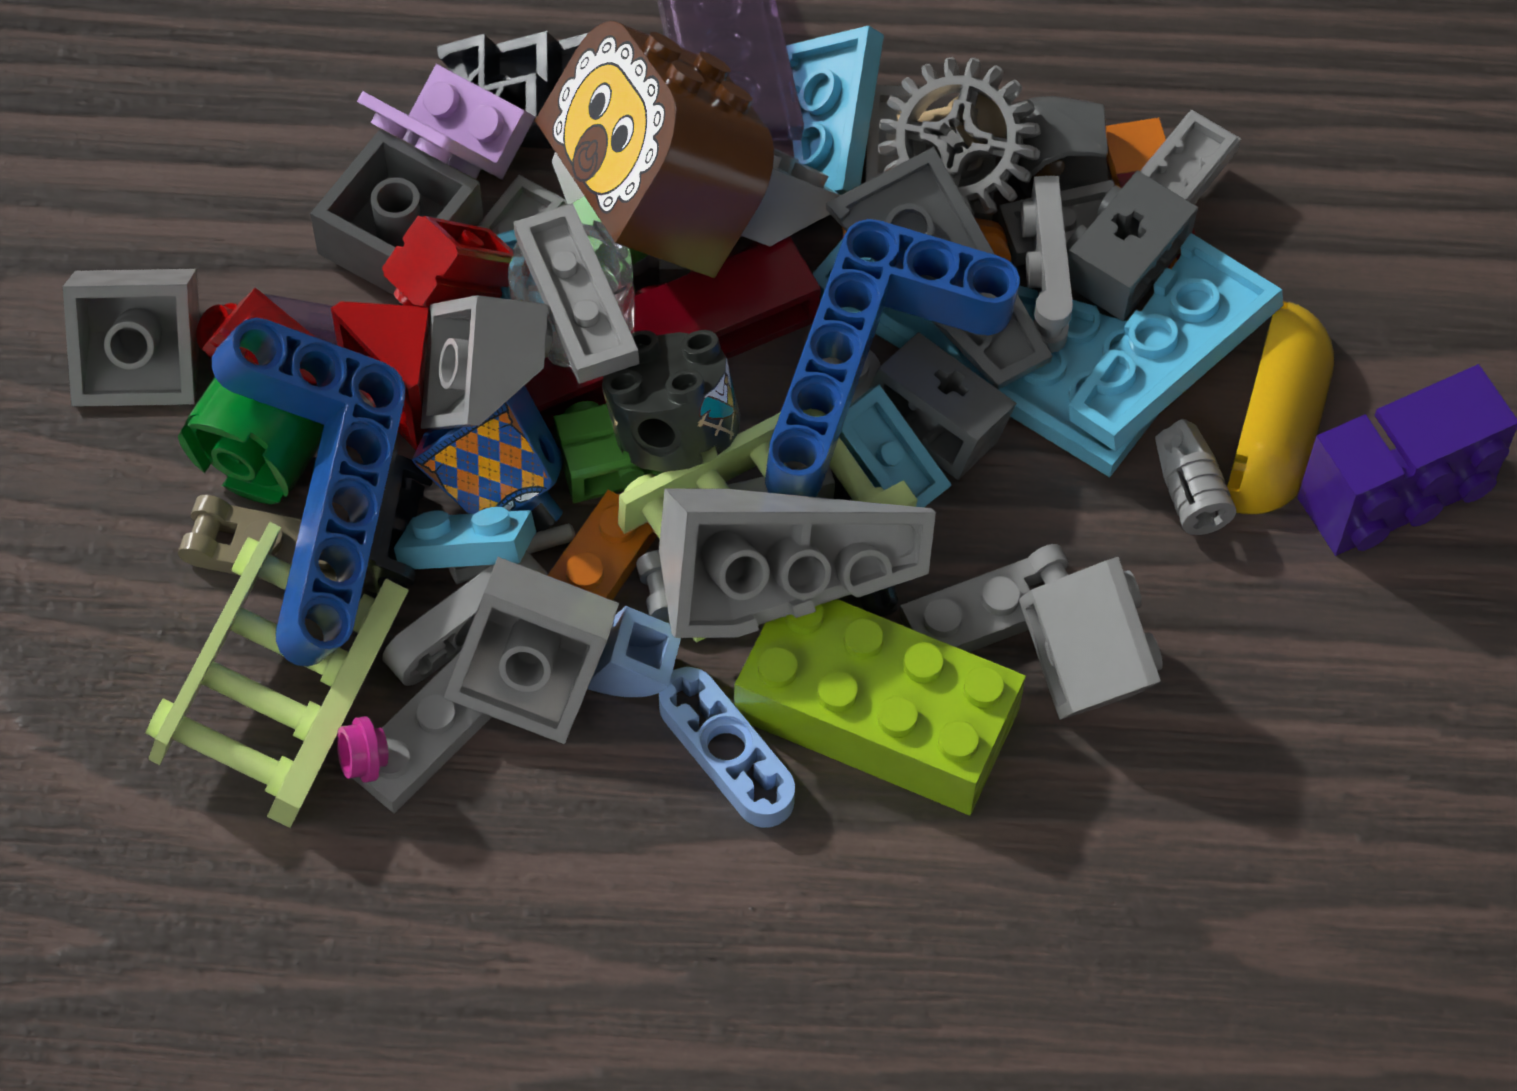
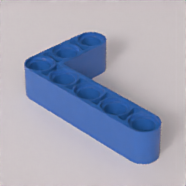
(847, 336)
(335, 475)

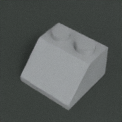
(132, 337)
(480, 357)
(531, 650)

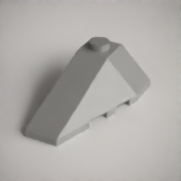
(765, 555)

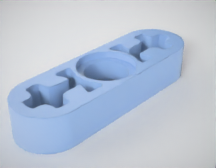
(767, 771)

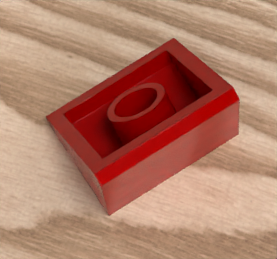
(395, 337)

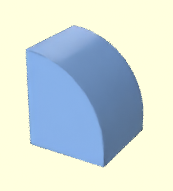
(636, 656)

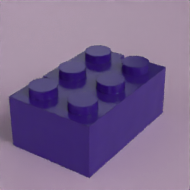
(1446, 451)

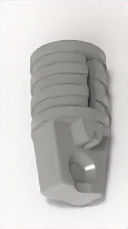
(1194, 479)

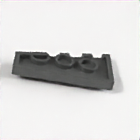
(926, 200)

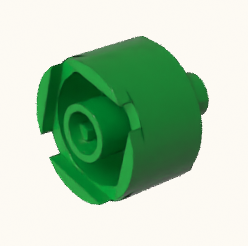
(250, 443)

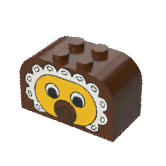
(660, 145)

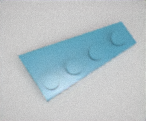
(1181, 333)

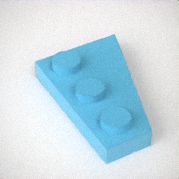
(836, 98)

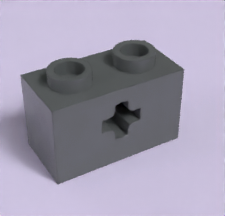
(1128, 244)
(944, 404)

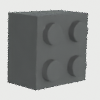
(381, 198)

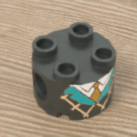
(673, 401)

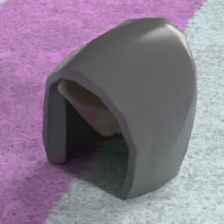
(1069, 143)

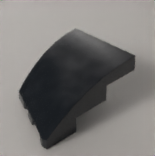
(514, 70)

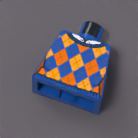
(498, 463)

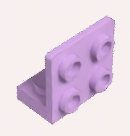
(457, 124)

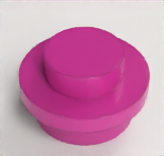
(362, 749)

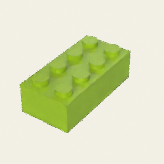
(881, 700)

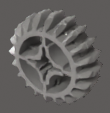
(964, 109)

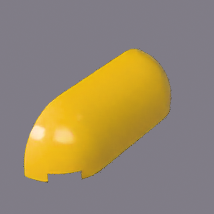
(1282, 412)

